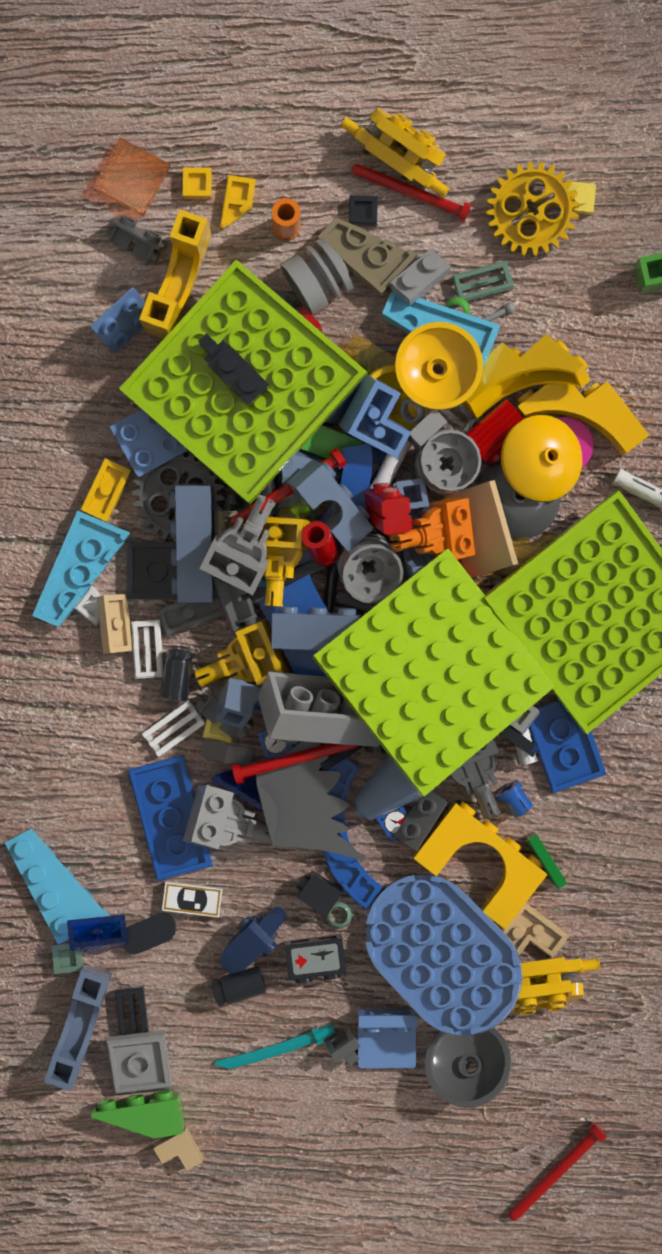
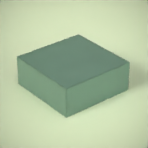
(66, 960)

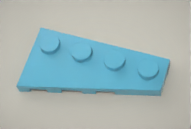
(423, 312)
(80, 562)
(52, 884)

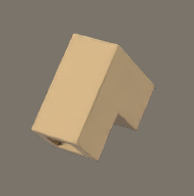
(182, 1146)

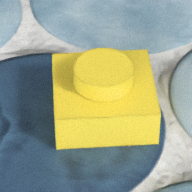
(585, 197)

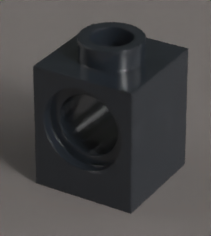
(318, 892)

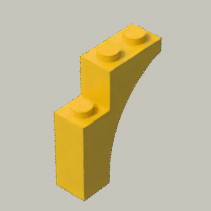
(511, 371)
(600, 409)

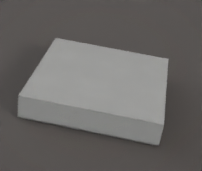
(139, 1062)

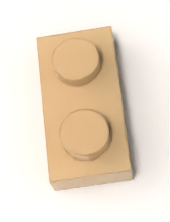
(114, 623)

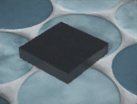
(150, 570)

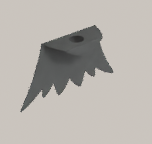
(300, 809)

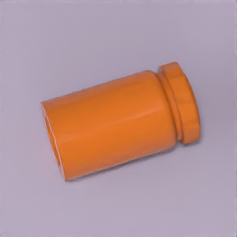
(285, 219)

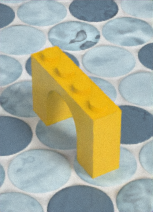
(189, 245)
(520, 874)

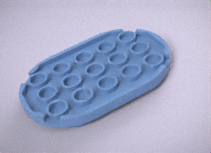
(443, 955)

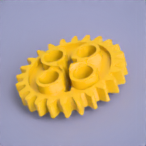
(518, 187)

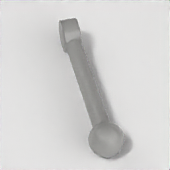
(508, 308)

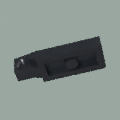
(233, 370)

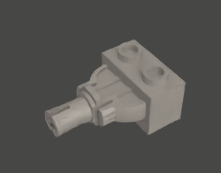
(239, 554)
(218, 820)

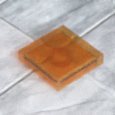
(131, 176)

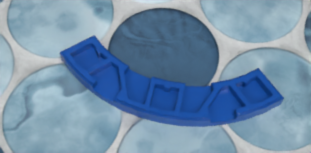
(355, 477)
(347, 870)

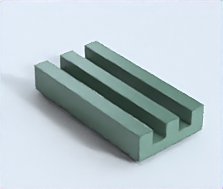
(459, 289)

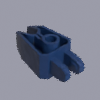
(254, 938)

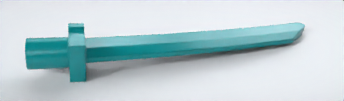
(316, 1035)

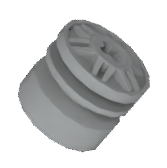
(317, 276)
(463, 462)
(374, 581)

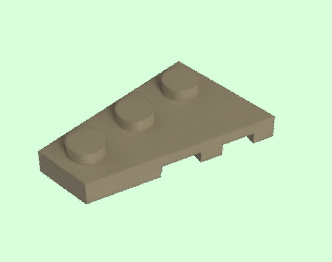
(366, 256)

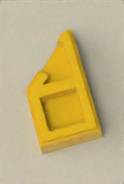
(237, 199)

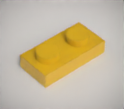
(106, 490)

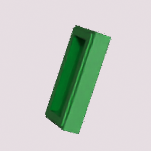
(546, 860)

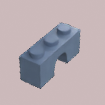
(317, 484)
(238, 702)

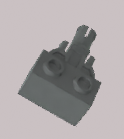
(475, 772)

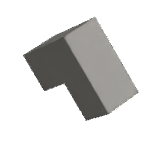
(426, 429)

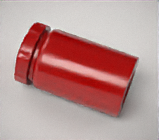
(320, 543)

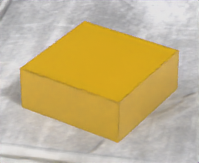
(197, 183)

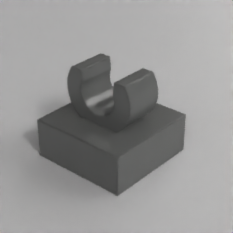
(343, 1045)

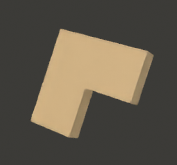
(535, 928)

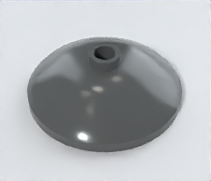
(524, 516)
(448, 1063)

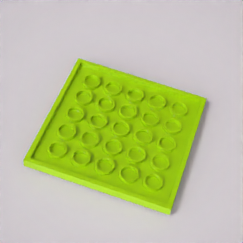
(192, 404)
(590, 610)
(433, 672)

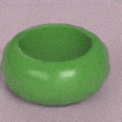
(459, 301)

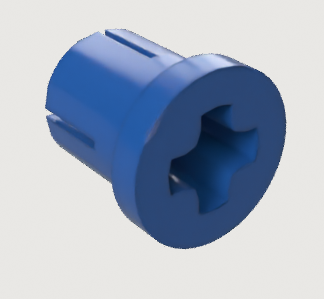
(514, 798)

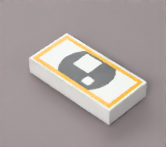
(192, 899)

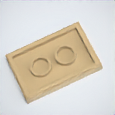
(490, 531)

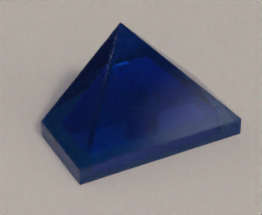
(247, 791)
(97, 934)

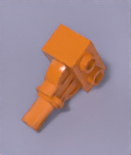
(443, 527)

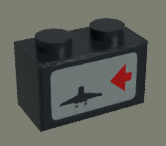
(315, 958)

